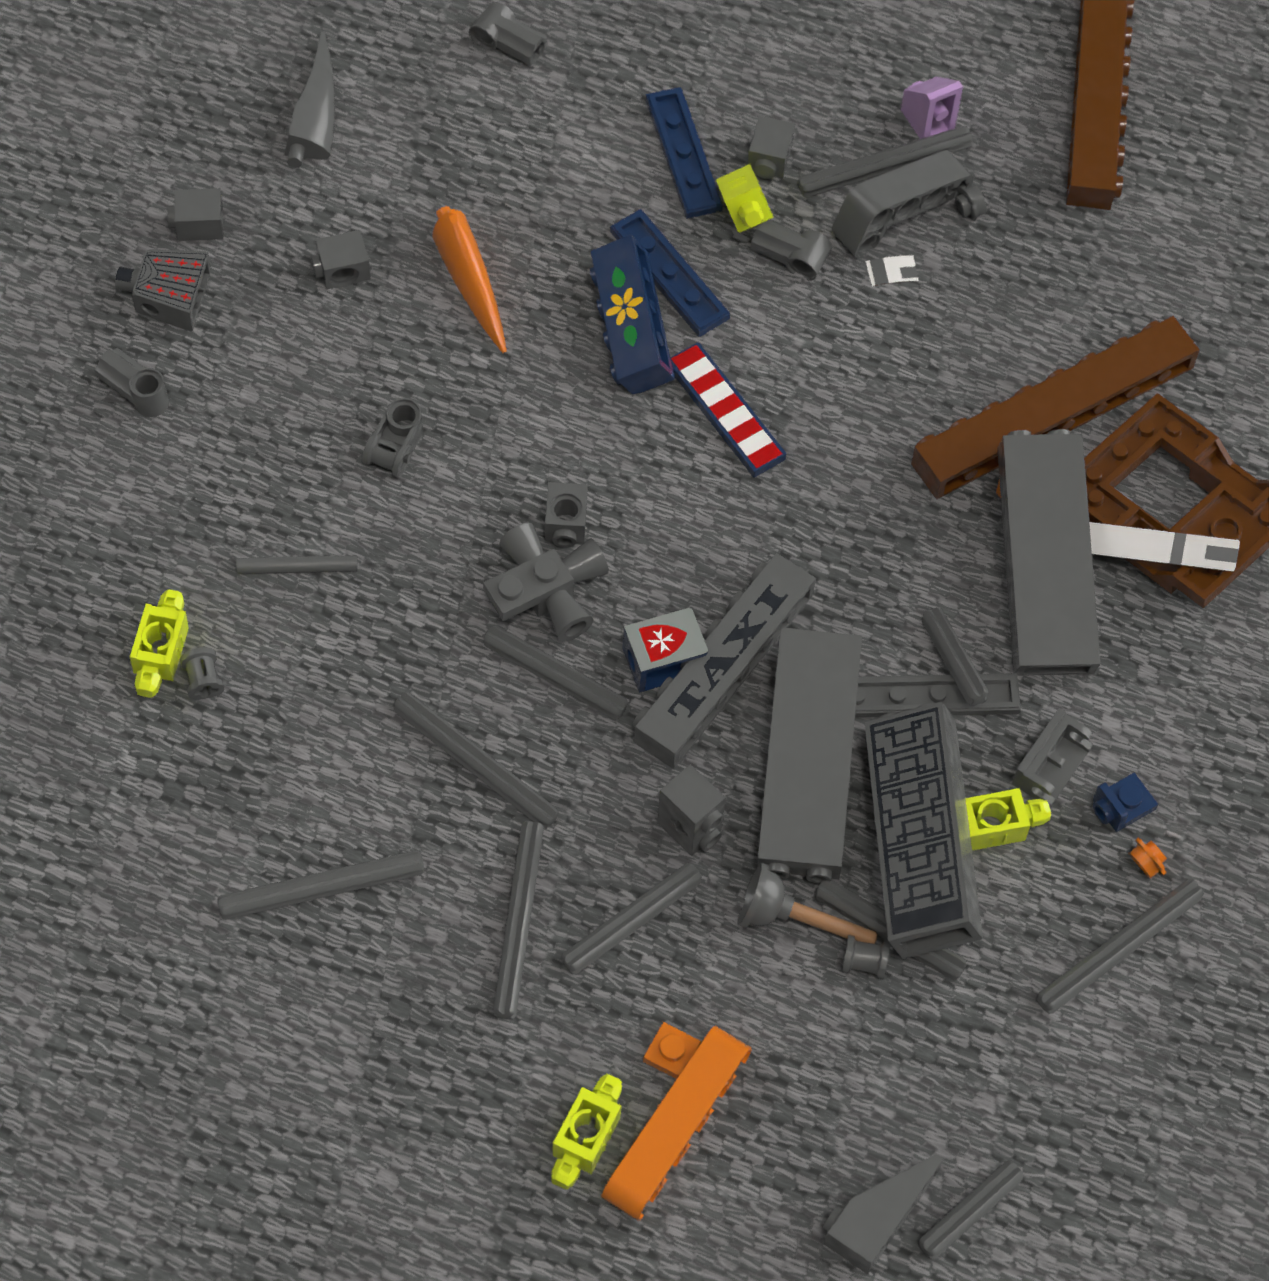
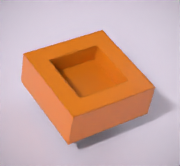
(671, 1050)

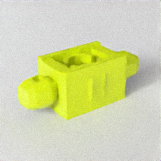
(744, 198)
(150, 666)
(1006, 807)
(573, 1156)

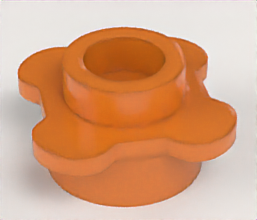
(1148, 858)

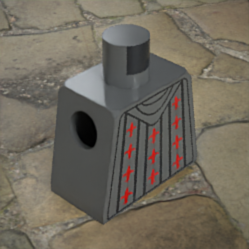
(168, 285)

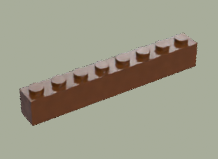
(1098, 103)
(1060, 402)

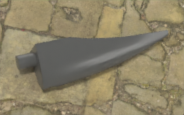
(314, 112)

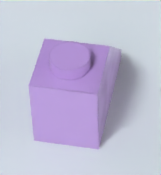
(932, 105)

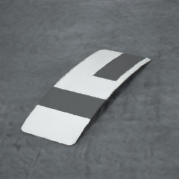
(892, 270)

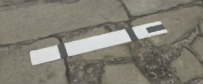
(1164, 546)

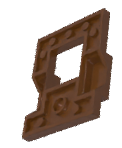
(1232, 510)

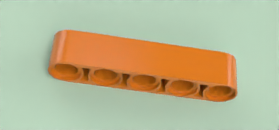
(674, 1122)

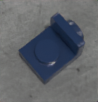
(1123, 802)

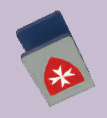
(660, 646)

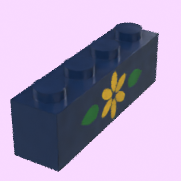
(631, 315)

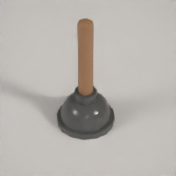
(767, 900)

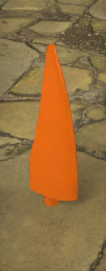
(468, 271)

